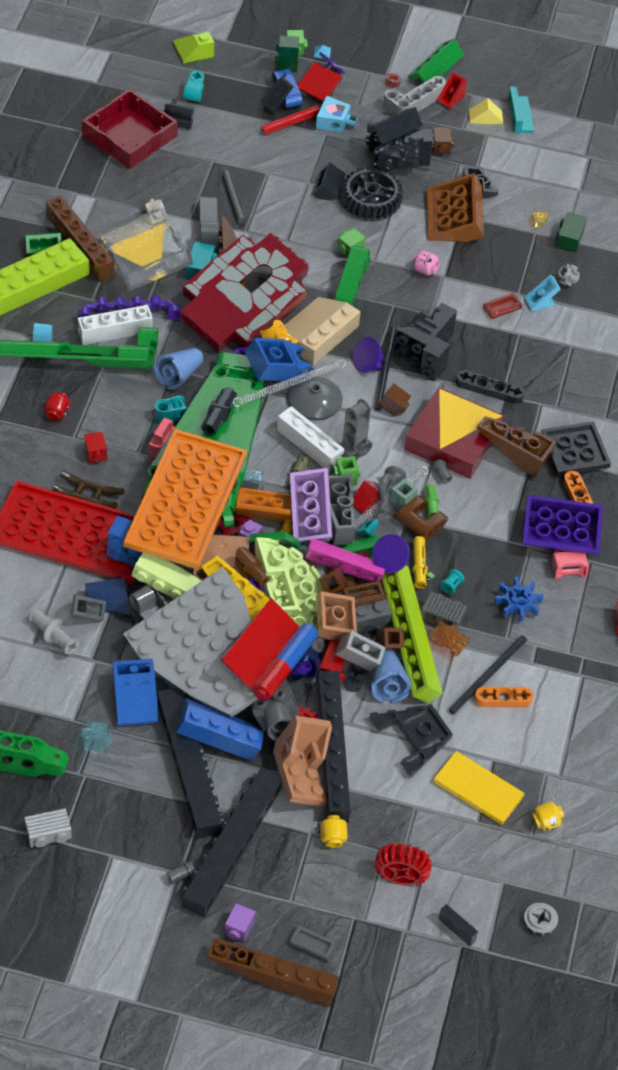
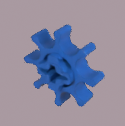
(519, 599)

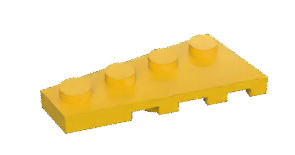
(254, 597)

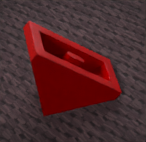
(453, 90)
(366, 496)

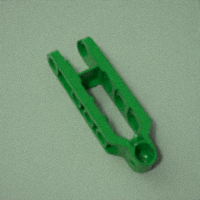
(40, 755)

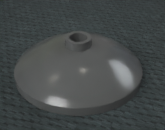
(315, 398)

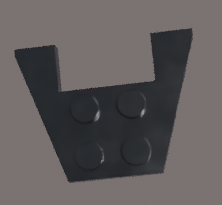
(422, 728)

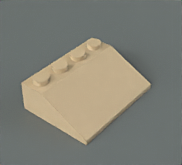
(322, 327)

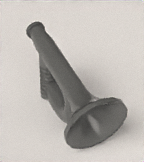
(392, 476)

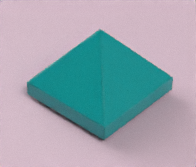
(368, 529)

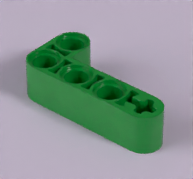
(356, 265)

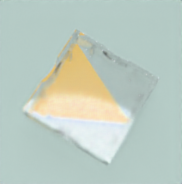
(146, 249)

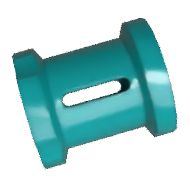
(452, 581)

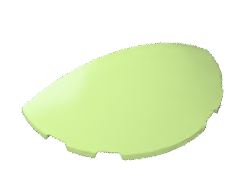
(291, 581)

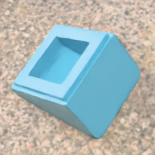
(42, 332)

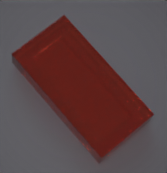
(502, 305)

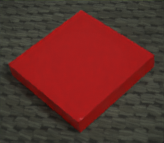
(319, 82)

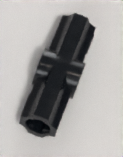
(218, 411)

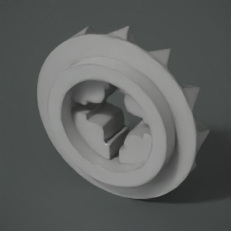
(534, 912)

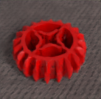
(403, 864)

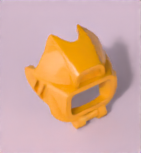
(277, 331)

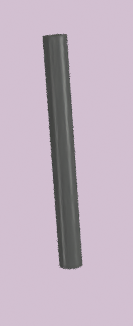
(233, 196)

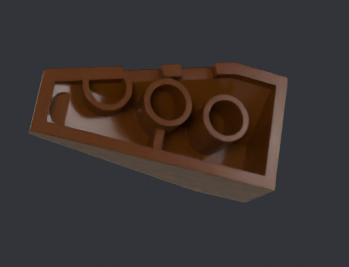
(523, 448)

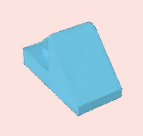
(542, 294)

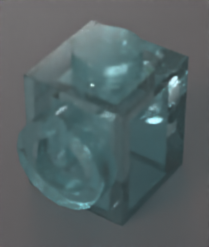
(96, 736)

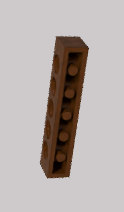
(72, 227)

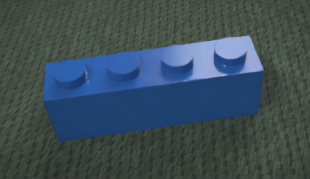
(220, 730)

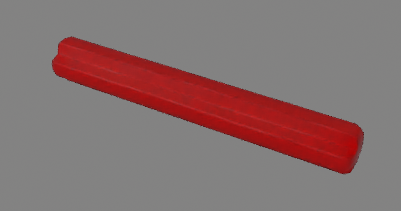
(290, 120)

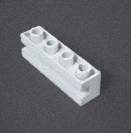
(113, 324)
(309, 438)

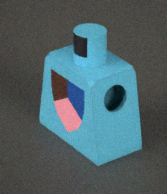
(334, 115)

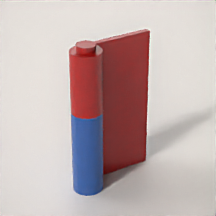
(268, 650)

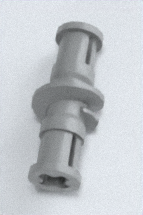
(53, 630)

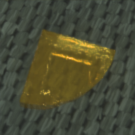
(539, 218)

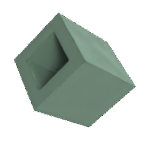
(402, 493)

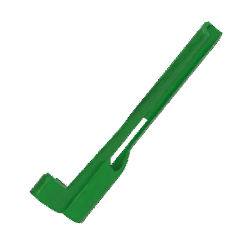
(122, 356)

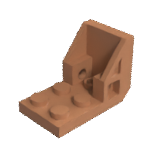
(298, 755)

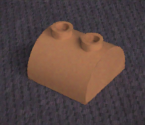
(335, 615)

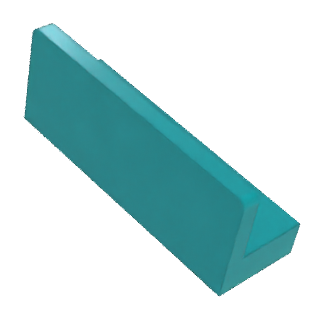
(520, 112)

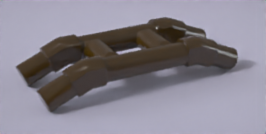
(82, 484)

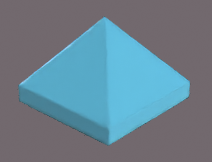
(321, 48)

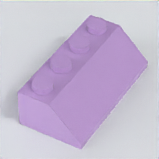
(311, 505)

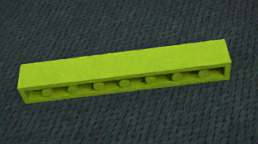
(416, 650)

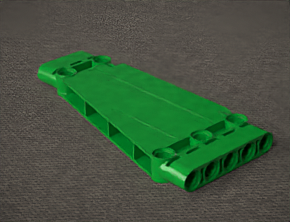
(239, 430)

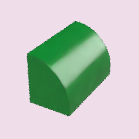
(41, 241)

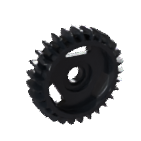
(367, 204)

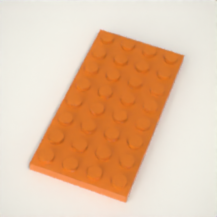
(185, 499)

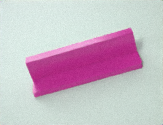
(347, 561)

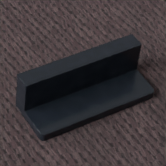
(396, 125)

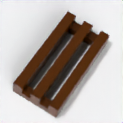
(365, 596)

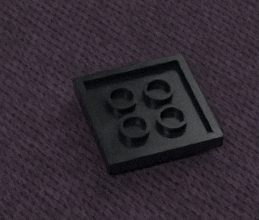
(577, 448)

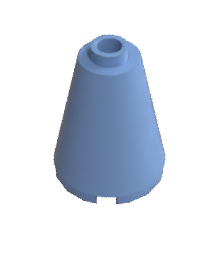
(177, 366)
(390, 679)

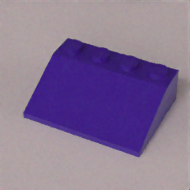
(562, 524)

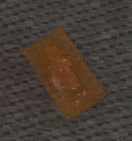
(450, 638)

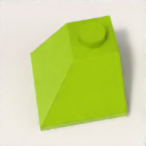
(195, 47)

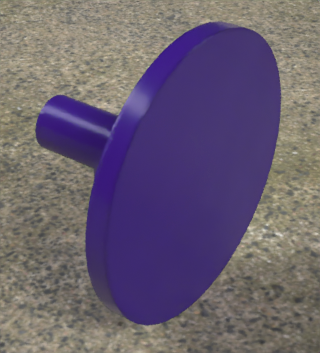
(331, 64)
(368, 355)
(391, 553)

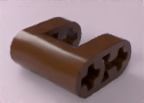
(409, 517)

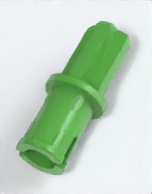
(432, 500)

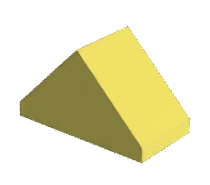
(485, 113)

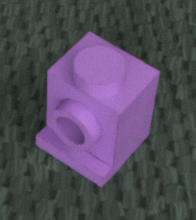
(250, 528)

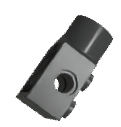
(277, 711)

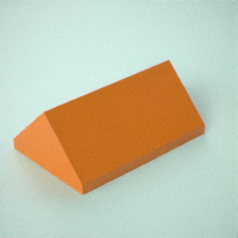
(264, 505)

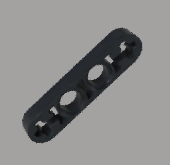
(491, 383)
(361, 674)

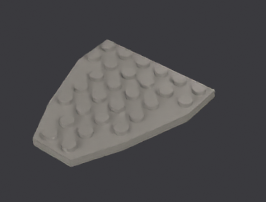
(191, 639)

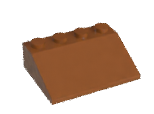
(455, 210)

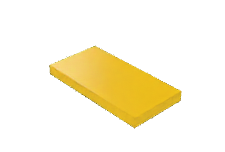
(479, 787)

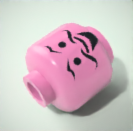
(426, 263)

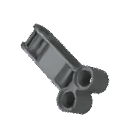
(356, 429)

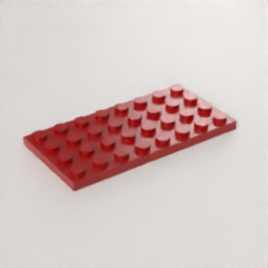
(61, 529)

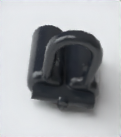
(180, 113)

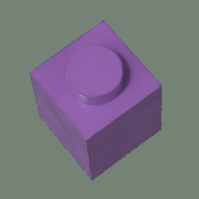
(239, 923)

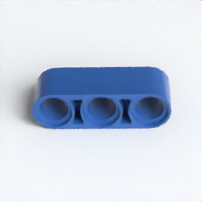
(294, 97)

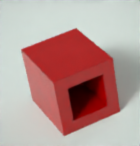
(95, 447)

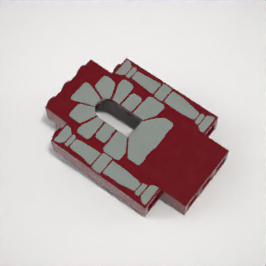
(226, 310)

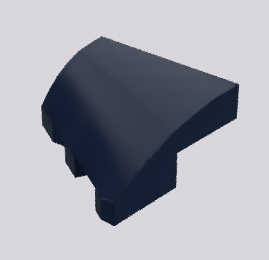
(112, 592)

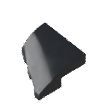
(487, 189)

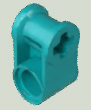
(194, 86)
(169, 409)

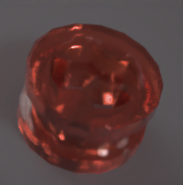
(393, 80)

